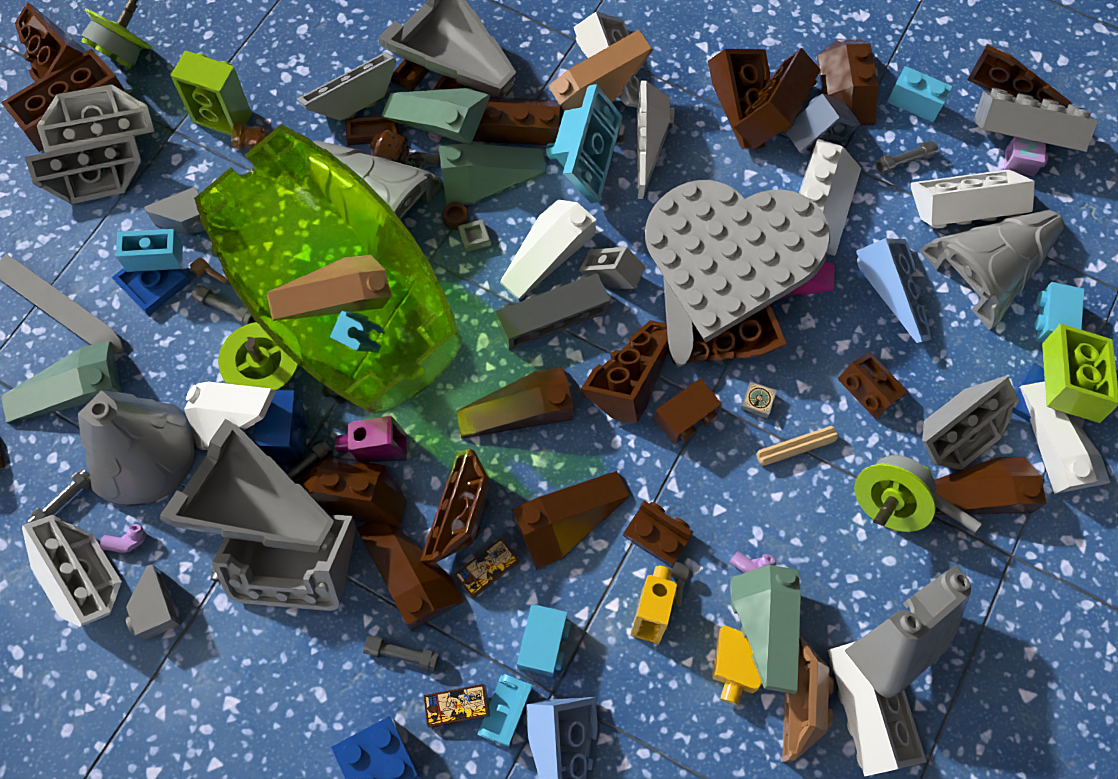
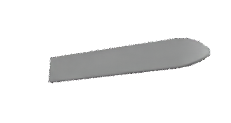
(57, 304)
(678, 328)

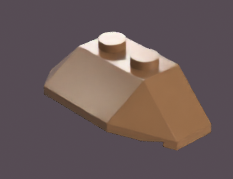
(807, 710)

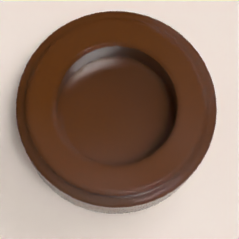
(455, 215)

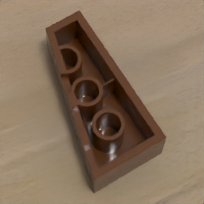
(779, 100)

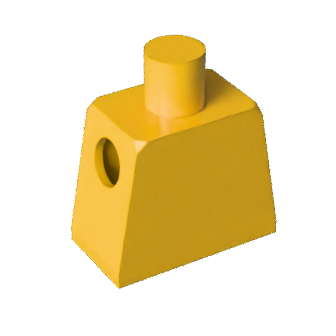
(654, 606)
(734, 665)

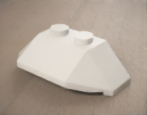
(92, 117)
(71, 569)

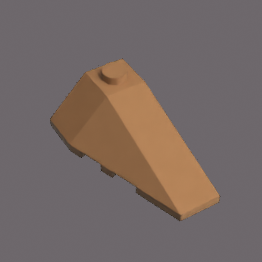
(607, 69)
(345, 285)

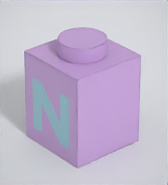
(1025, 156)

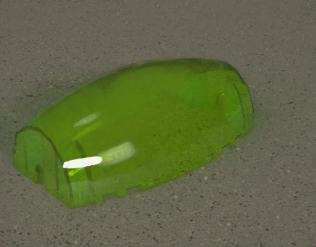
(308, 211)

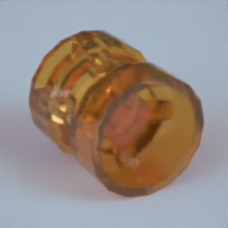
(245, 136)

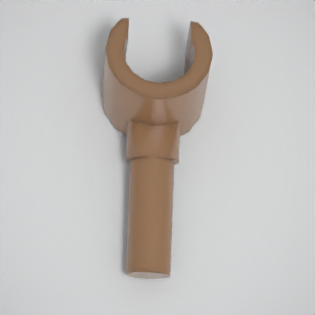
(201, 267)

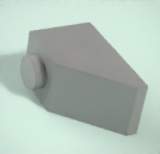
(177, 212)
(615, 267)
(151, 606)

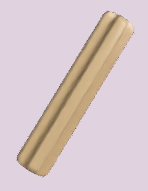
(797, 446)

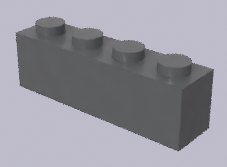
(552, 310)

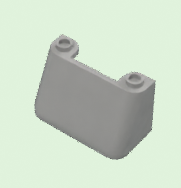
(285, 576)
(913, 640)

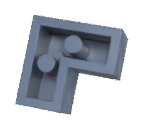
(823, 120)

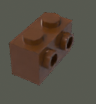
(687, 412)

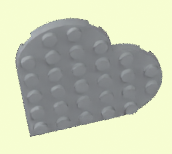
(734, 252)

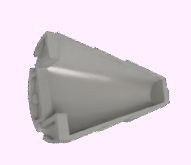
(454, 43)
(394, 182)
(998, 258)
(135, 447)
(248, 498)

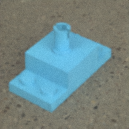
(587, 143)

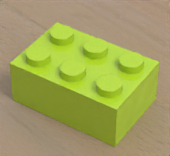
(211, 92)
(1080, 373)

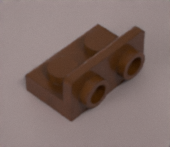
(872, 384)
(658, 533)

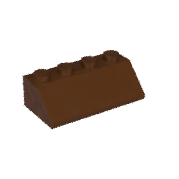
(32, 102)
(519, 121)

